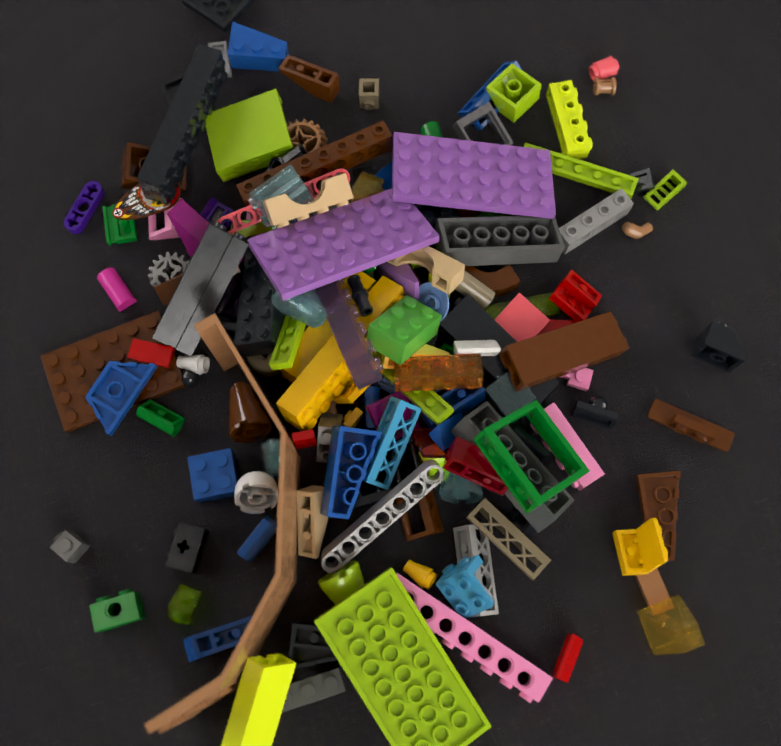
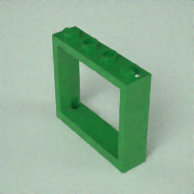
(509, 469)

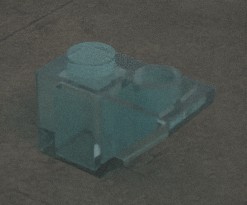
(271, 456)

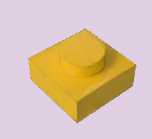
(352, 418)

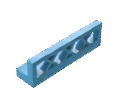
(388, 426)

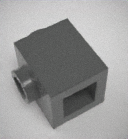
(69, 546)

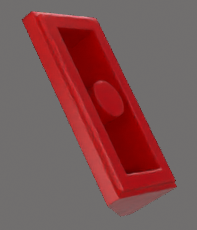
(567, 657)

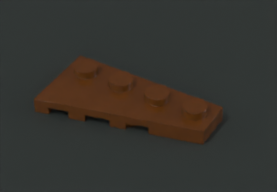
(659, 500)

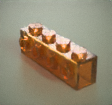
(438, 373)

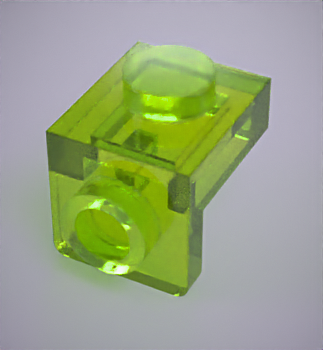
(183, 604)

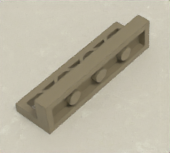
(511, 534)

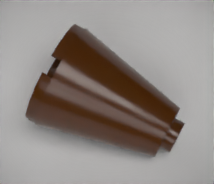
(246, 415)

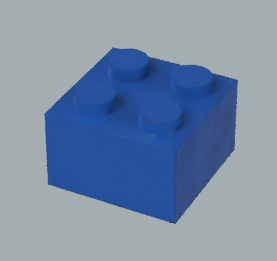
(213, 475)

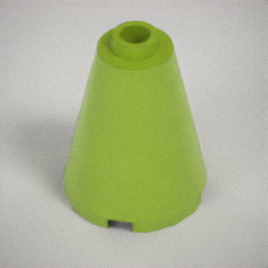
(342, 582)

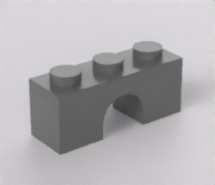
(314, 689)

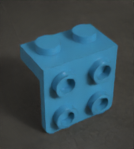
(463, 588)

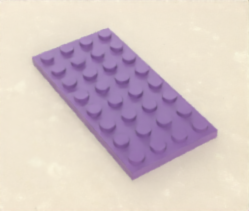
(472, 175)
(340, 243)

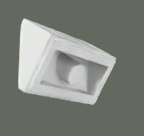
(481, 347)

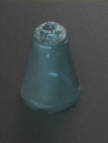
(303, 307)
(458, 488)

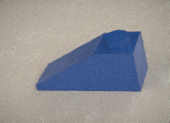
(215, 639)

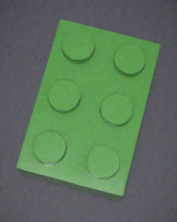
(403, 329)

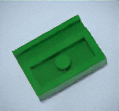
(118, 230)

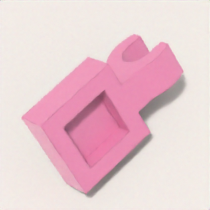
(579, 379)

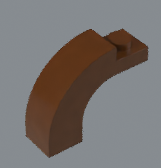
(500, 281)

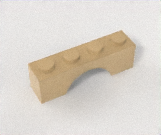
(333, 191)
(445, 271)

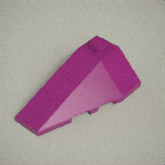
(189, 225)

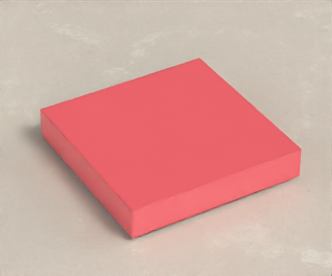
(521, 319)

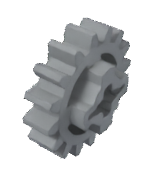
(163, 267)

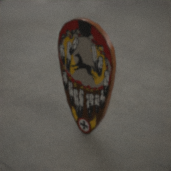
(135, 205)

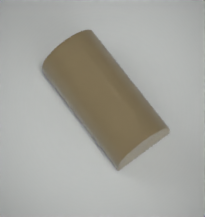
(476, 290)

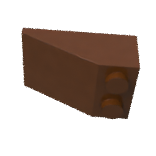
(132, 162)

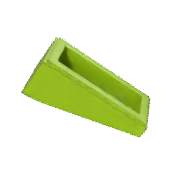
(676, 179)

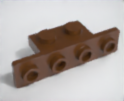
(691, 425)

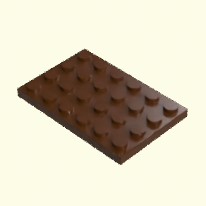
(78, 365)

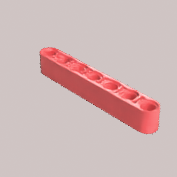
(237, 223)

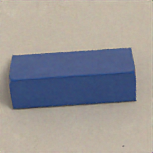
(442, 433)

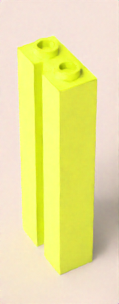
(259, 701)

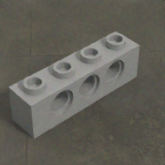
(595, 220)

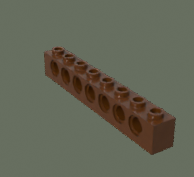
(337, 155)

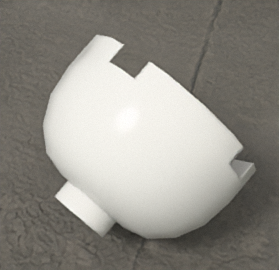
(256, 492)

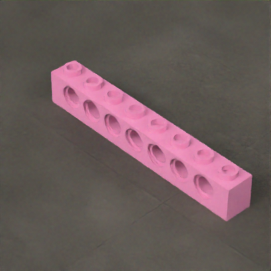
(538, 680)

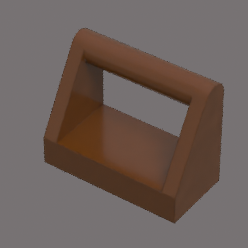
(430, 517)

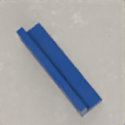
(482, 98)

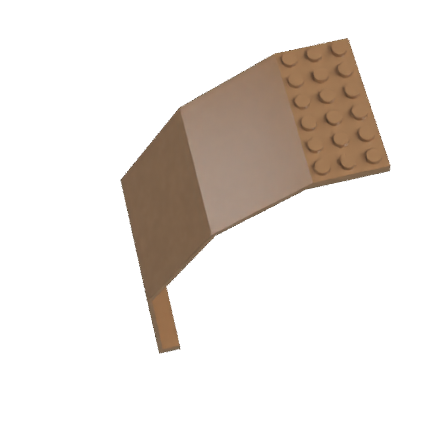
(286, 553)

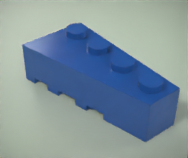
(346, 468)

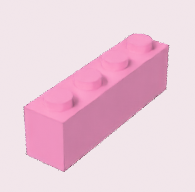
(576, 443)

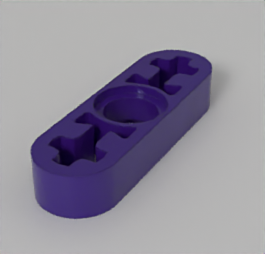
(84, 197)

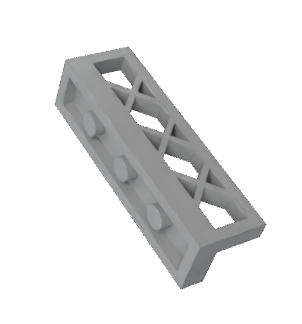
(468, 545)

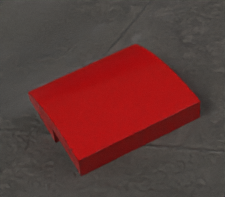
(575, 296)

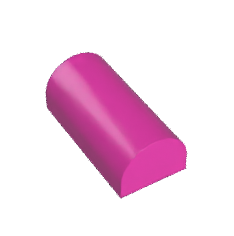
(116, 288)

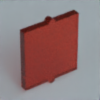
(426, 445)

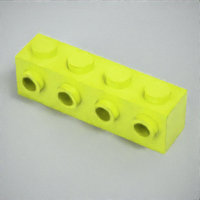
(568, 119)

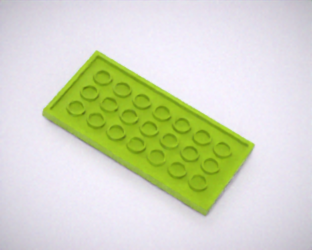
(400, 667)

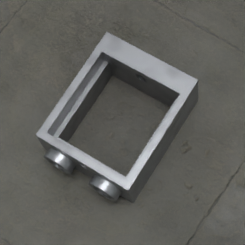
(493, 120)

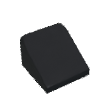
(522, 524)

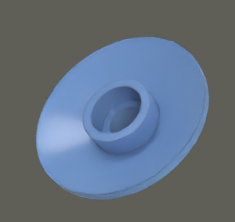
(428, 294)

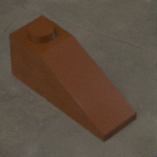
(313, 78)

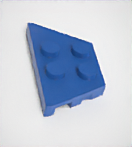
(117, 391)

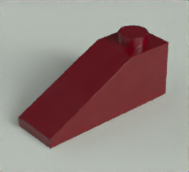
(470, 463)

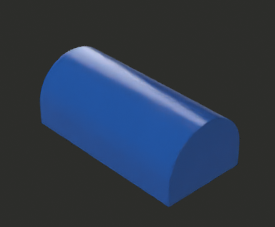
(370, 395)
(258, 539)

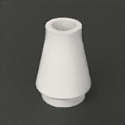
(196, 363)

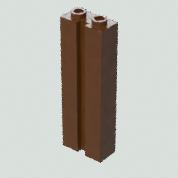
(563, 351)

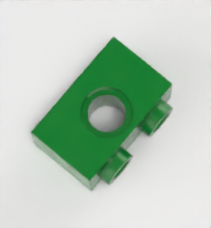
(104, 617)

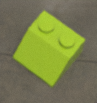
(514, 92)

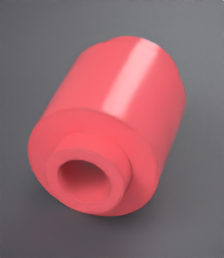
(604, 68)

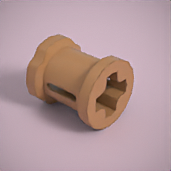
(604, 86)

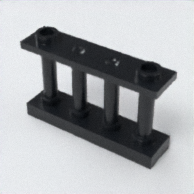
(378, 493)

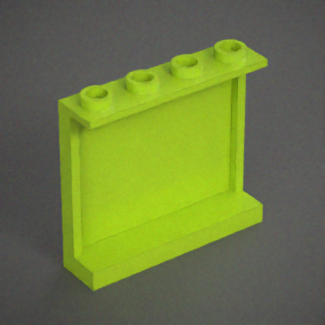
(248, 135)

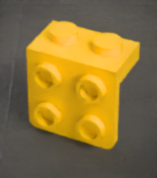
(640, 548)

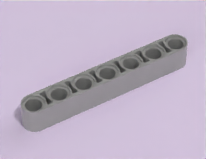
(376, 525)

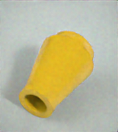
(420, 574)

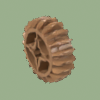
(310, 135)

